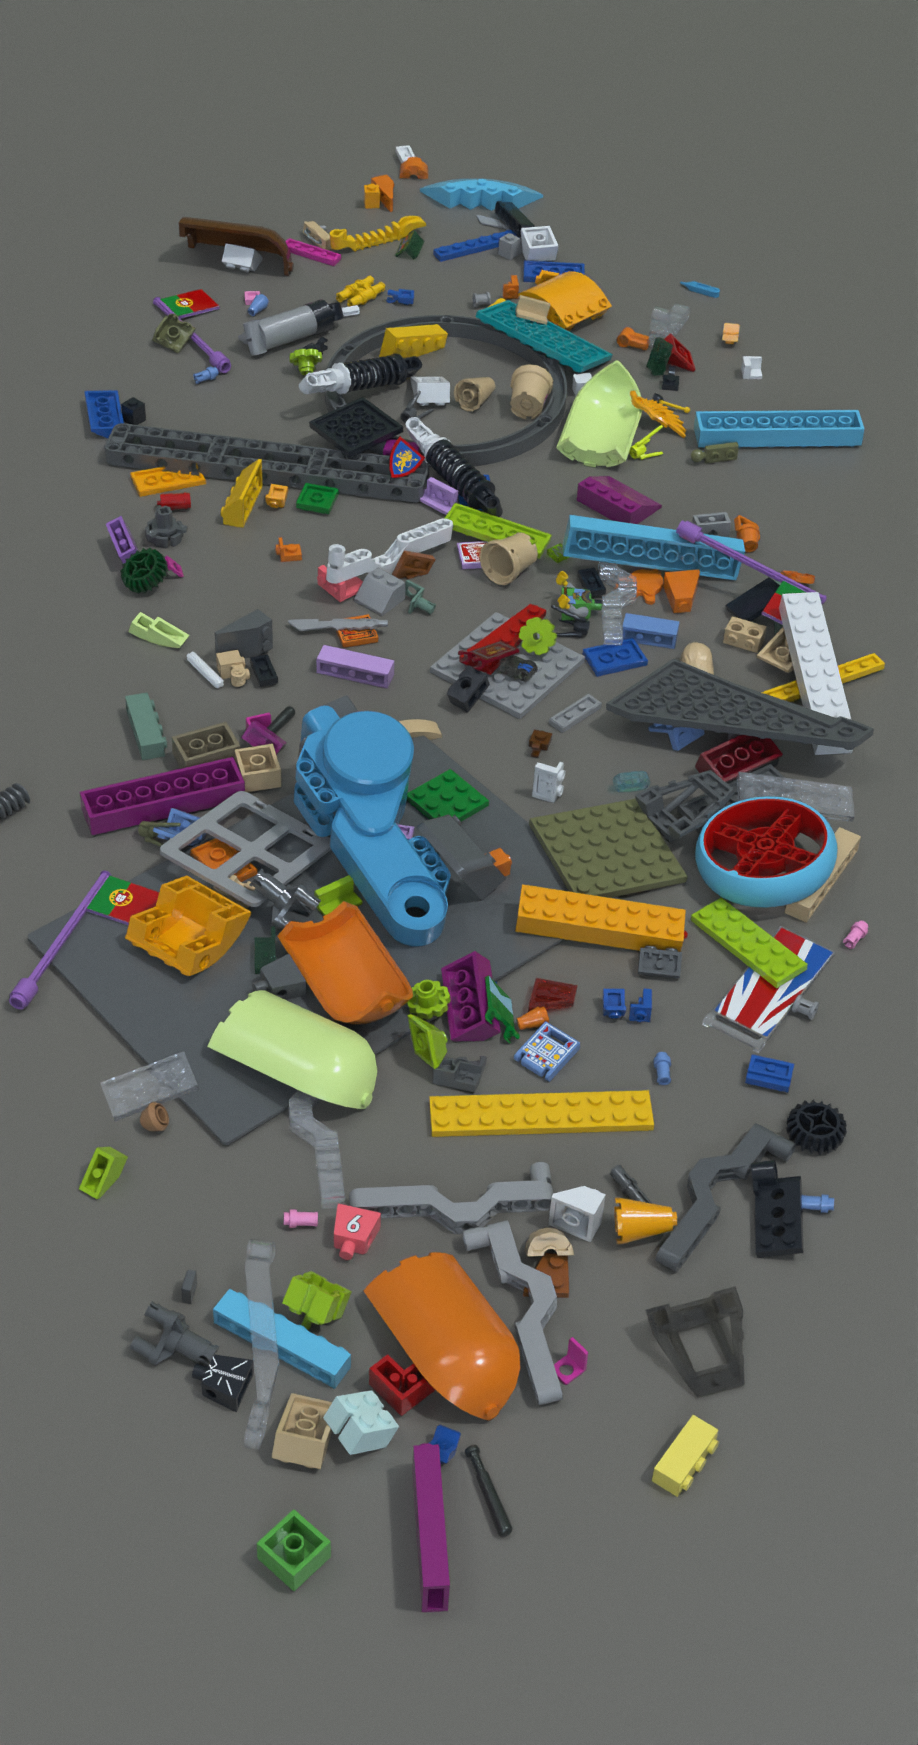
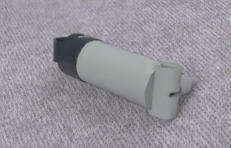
(290, 326)

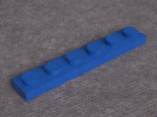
(469, 247)

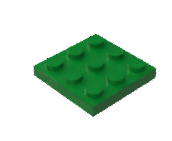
(446, 796)

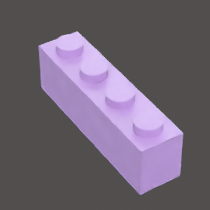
(355, 666)

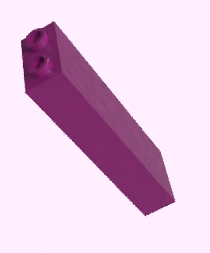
(430, 1528)

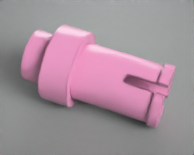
(858, 931)
(296, 1218)

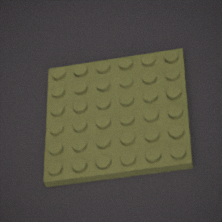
(607, 850)

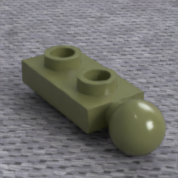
(716, 453)

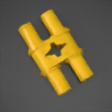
(360, 291)

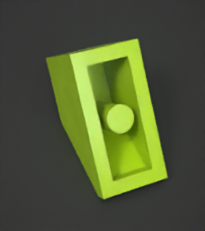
(102, 1171)

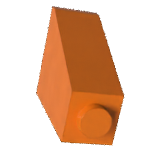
(681, 589)

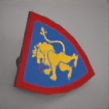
(403, 459)

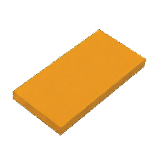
(158, 481)

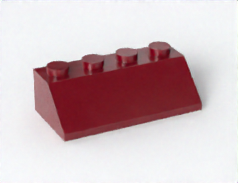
(738, 755)

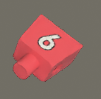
(355, 1230)

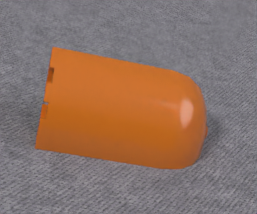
(347, 966)
(449, 1332)

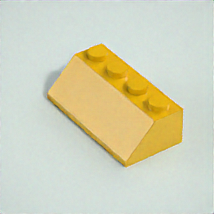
(243, 495)

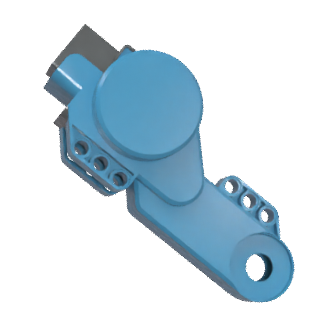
(357, 781)

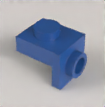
(614, 1003)
(448, 1442)

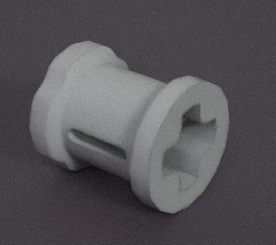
(481, 299)
(800, 1006)

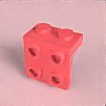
(340, 591)

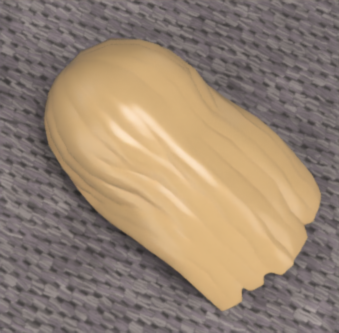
(699, 656)

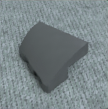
(459, 1073)

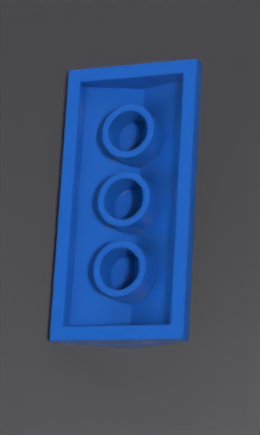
(103, 411)

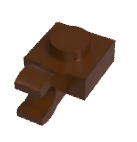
(539, 741)

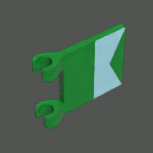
(500, 1007)

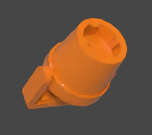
(748, 532)

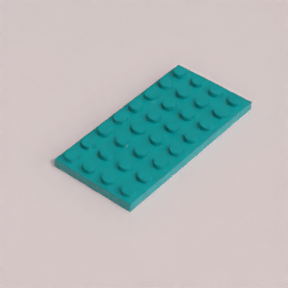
(549, 338)

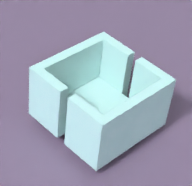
(367, 1428)

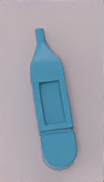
(702, 288)

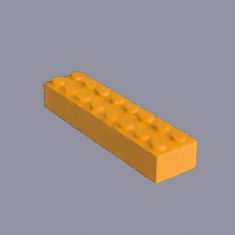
(599, 919)

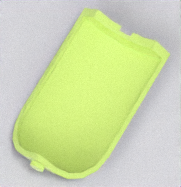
(602, 419)
(298, 1049)

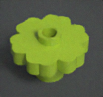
(305, 360)
(529, 636)
(429, 999)

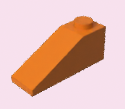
(386, 187)

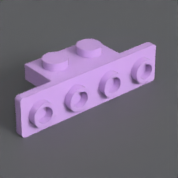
(439, 496)

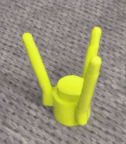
(639, 449)

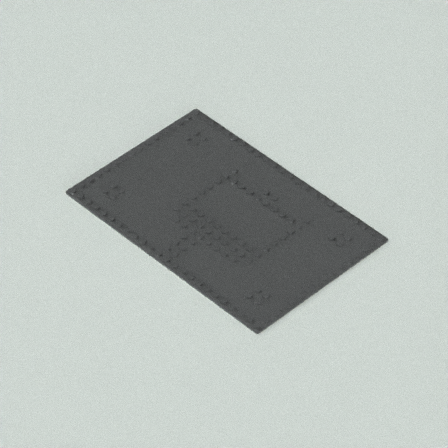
(173, 1013)

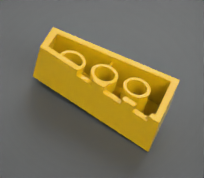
(413, 340)

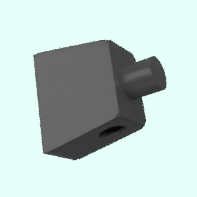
(282, 979)

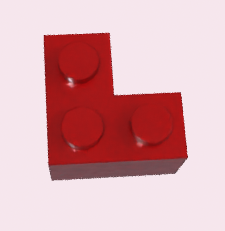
(397, 1386)

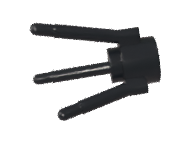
(581, 626)

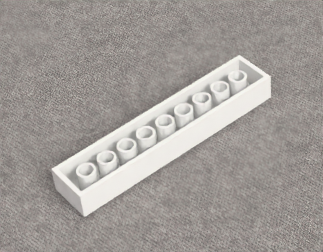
(813, 659)

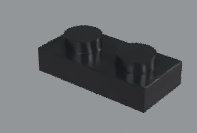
(591, 581)
(264, 670)

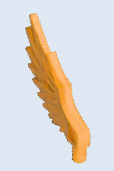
(659, 413)

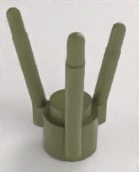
(146, 830)

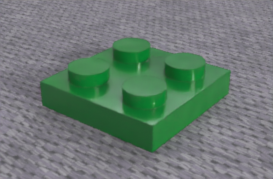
(317, 498)

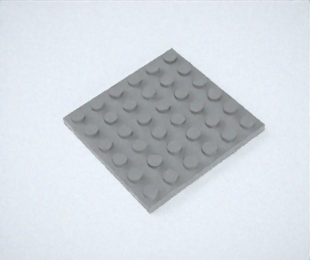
(505, 691)

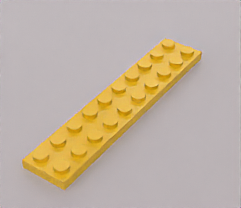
(540, 1113)

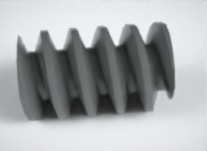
(12, 798)

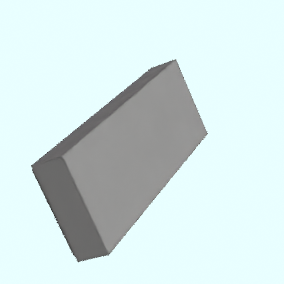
(575, 713)

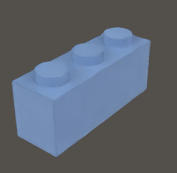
(651, 630)

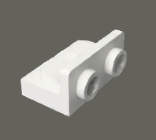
(548, 782)

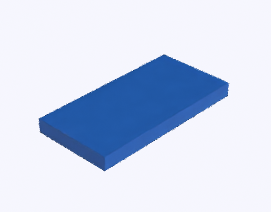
(533, 268)

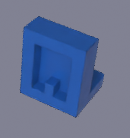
(642, 1011)

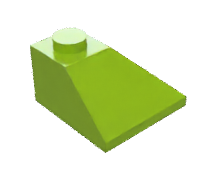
(427, 1041)

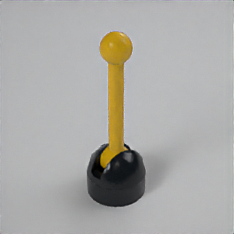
(660, 399)

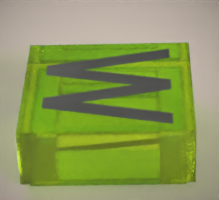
(556, 553)

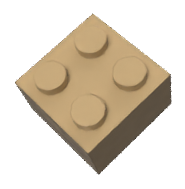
(258, 767)

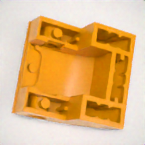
(571, 299)
(188, 926)

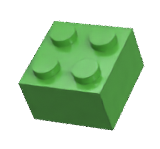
(293, 1550)

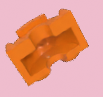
(414, 166)

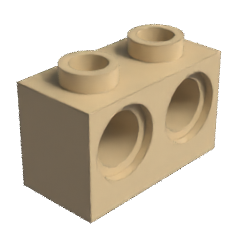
(744, 634)

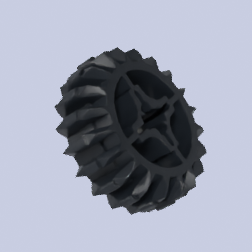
(816, 1127)

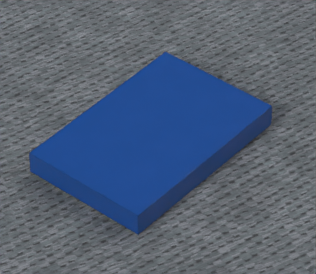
(615, 658)

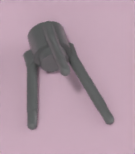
(410, 411)

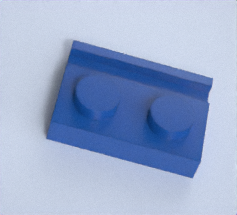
(769, 1073)

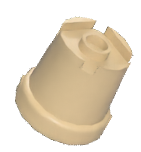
(530, 390)
(507, 557)

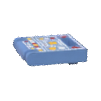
(544, 1053)

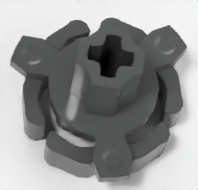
(164, 528)

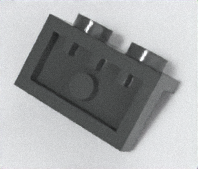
(660, 962)

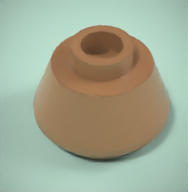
(154, 1117)

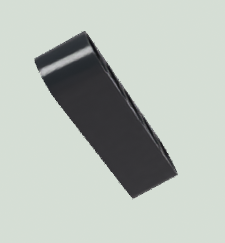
(512, 217)

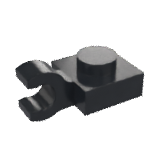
(320, 346)
(670, 381)

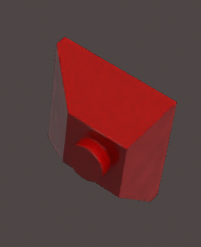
(680, 354)

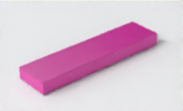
(313, 252)

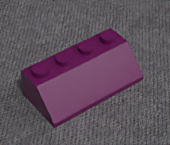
(469, 998)

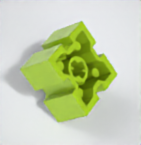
(316, 1298)

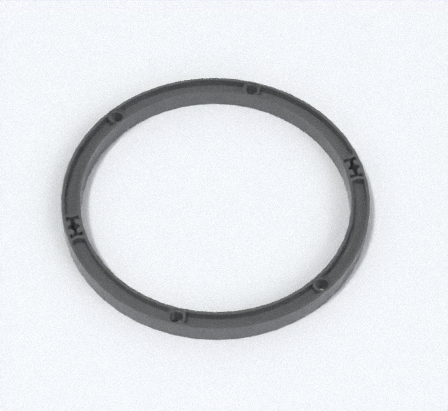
(470, 328)

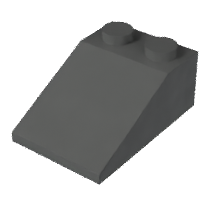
(249, 635)

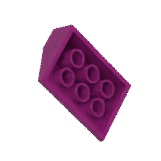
(615, 500)

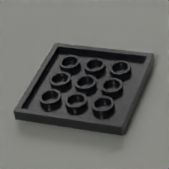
(356, 427)

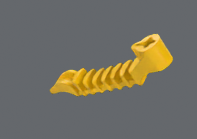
(340, 239)

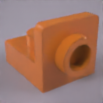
(511, 290)
(288, 552)

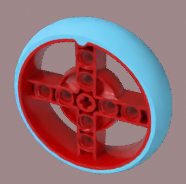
(766, 851)

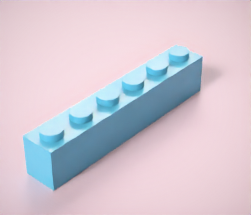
(294, 1342)

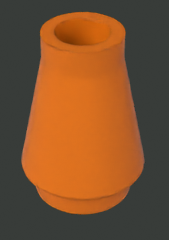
(533, 1018)

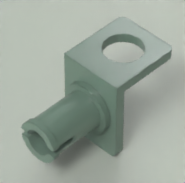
(417, 599)

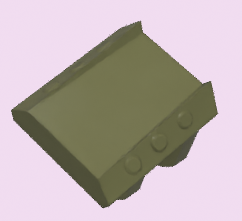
(173, 333)

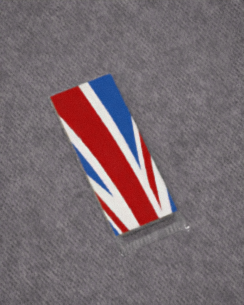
(758, 1005)

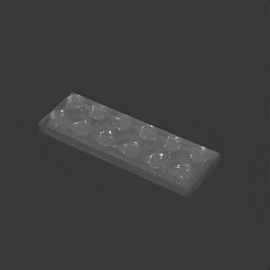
(828, 799)

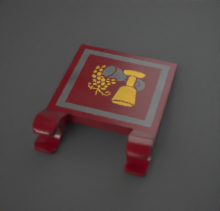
(488, 654)

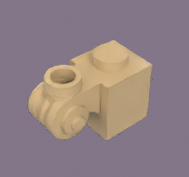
(232, 666)

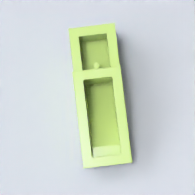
(157, 631)

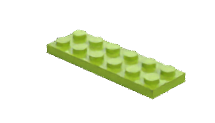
(490, 527)
(749, 942)

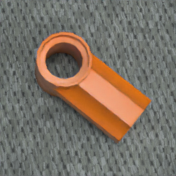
(630, 338)

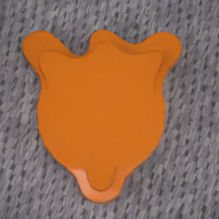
(648, 584)

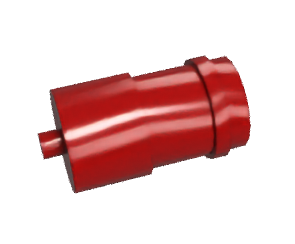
(175, 501)

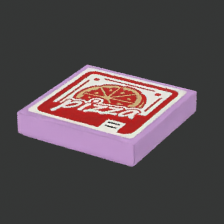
(470, 554)

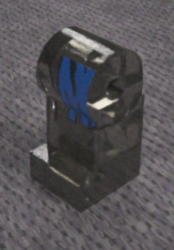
(518, 667)

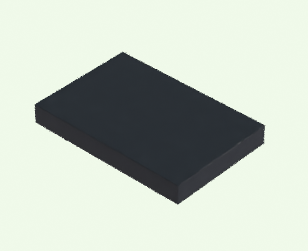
(752, 602)

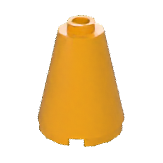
(641, 1220)

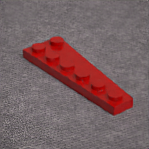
(507, 633)

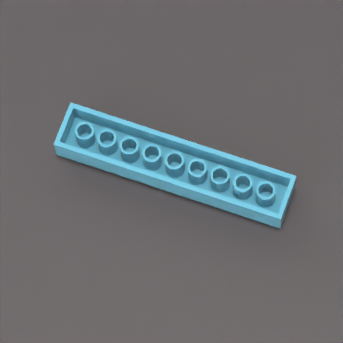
(779, 428)
(648, 547)

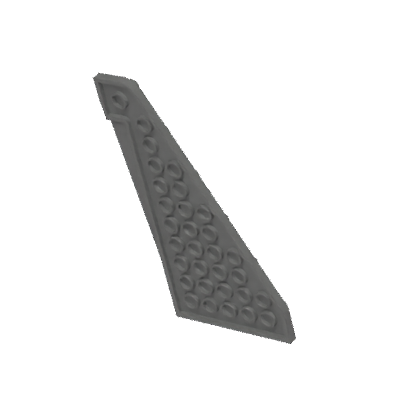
(699, 700)

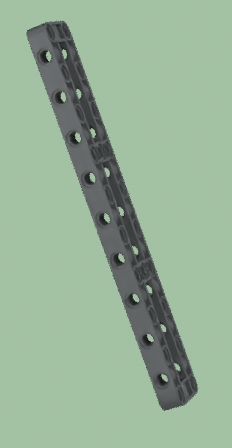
(153, 448)

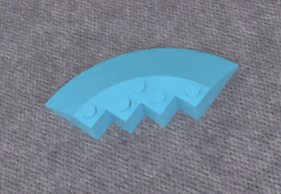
(478, 192)

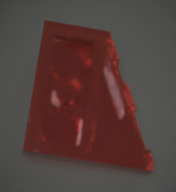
(552, 995)

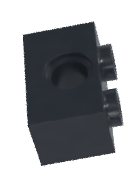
(466, 698)

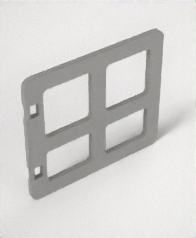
(248, 850)

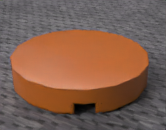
(799, 577)

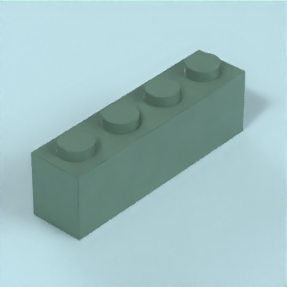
(145, 726)

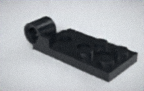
(765, 1187)

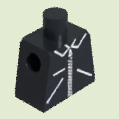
(225, 1380)

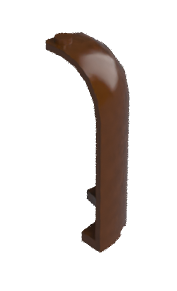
(237, 234)

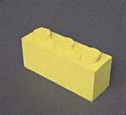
(686, 1456)

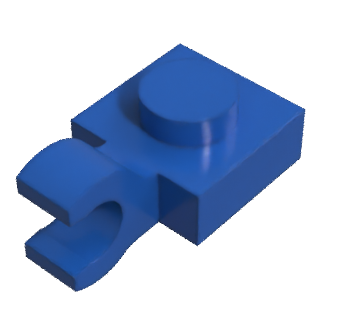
(403, 296)

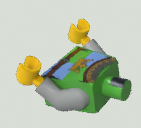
(575, 600)

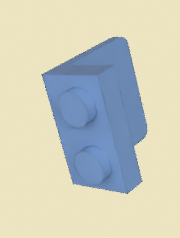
(678, 736)
(178, 816)

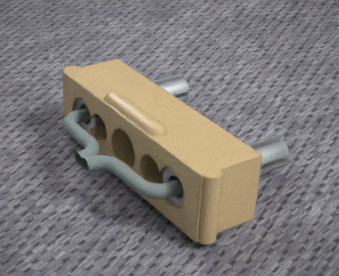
(317, 234)

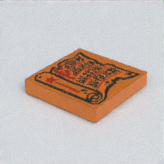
(357, 637)

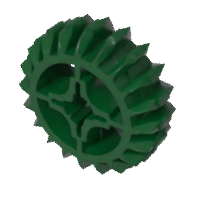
(144, 570)

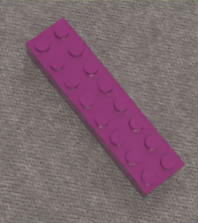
(154, 796)

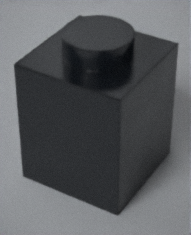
(133, 411)

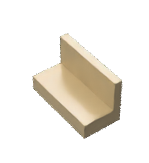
(532, 309)

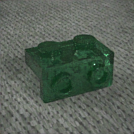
(659, 356)

